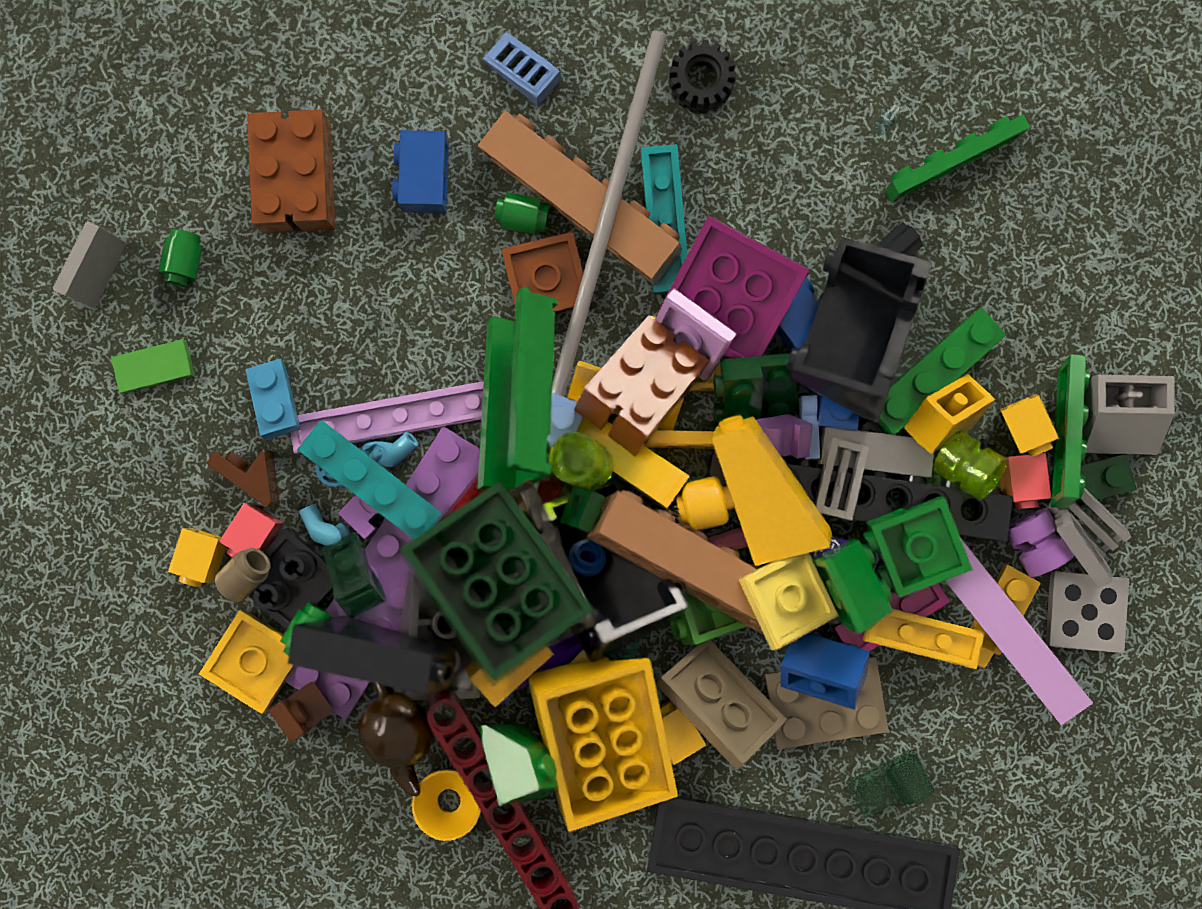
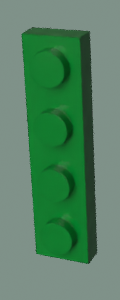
(968, 150)
(1069, 420)

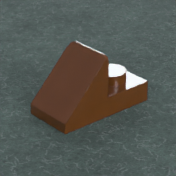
(257, 481)
(301, 711)

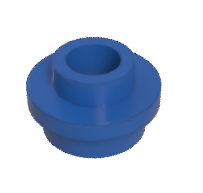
(588, 549)

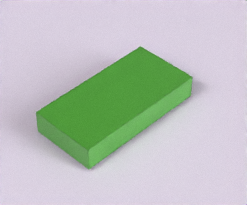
(152, 366)

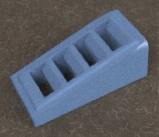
(543, 87)

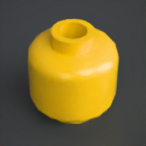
(704, 503)

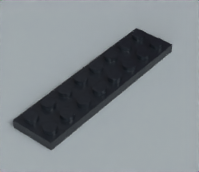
(800, 857)

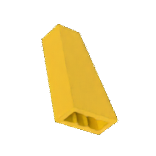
(644, 472)
(768, 498)

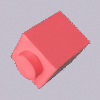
(1026, 480)
(250, 529)

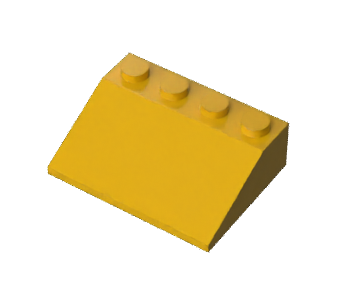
(604, 738)

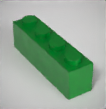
(939, 368)

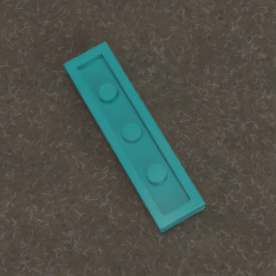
(664, 201)
(368, 480)

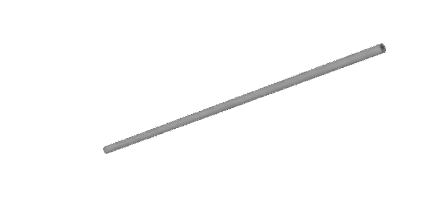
(607, 215)

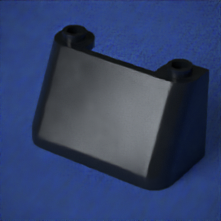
(860, 326)
(624, 596)

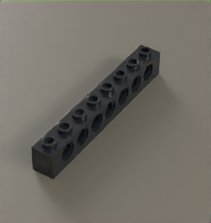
(990, 515)

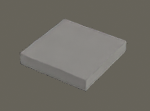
(89, 265)

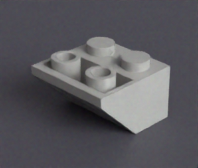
(1128, 413)

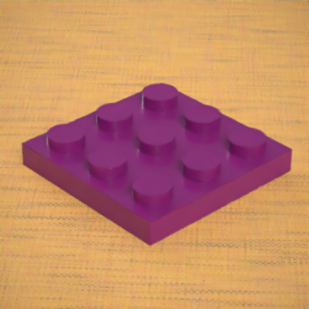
(739, 285)

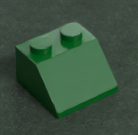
(854, 585)

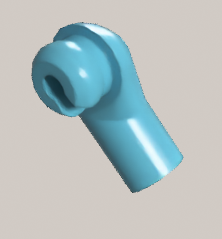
(388, 453)
(319, 530)

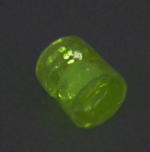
(580, 461)
(974, 468)

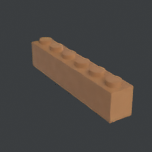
(578, 195)
(675, 554)

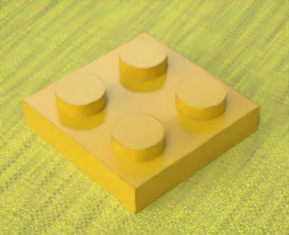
(249, 662)

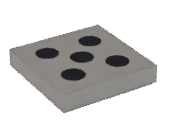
(1086, 615)

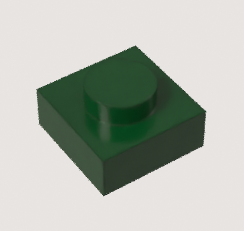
(582, 509)

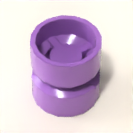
(1038, 542)

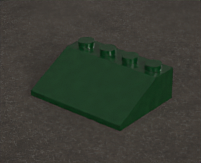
(495, 582)

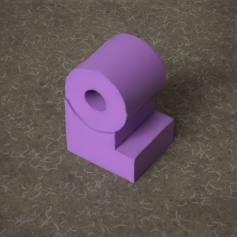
(788, 434)
(360, 517)

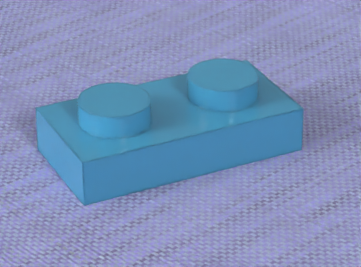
(272, 399)

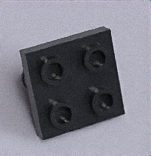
(294, 578)

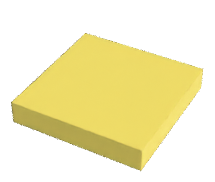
(788, 599)

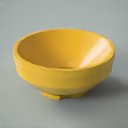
(436, 821)

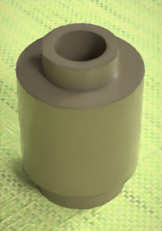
(242, 574)

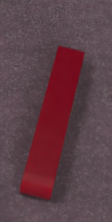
(505, 826)

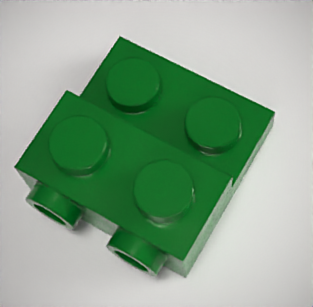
(917, 546)

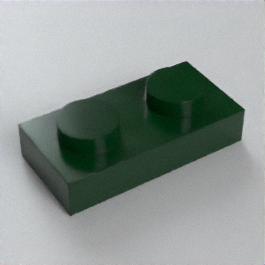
(1108, 477)

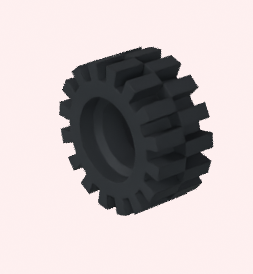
(707, 56)

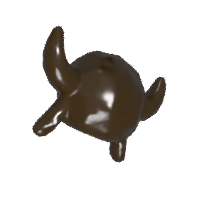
(395, 735)

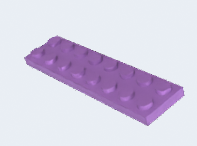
(439, 480)

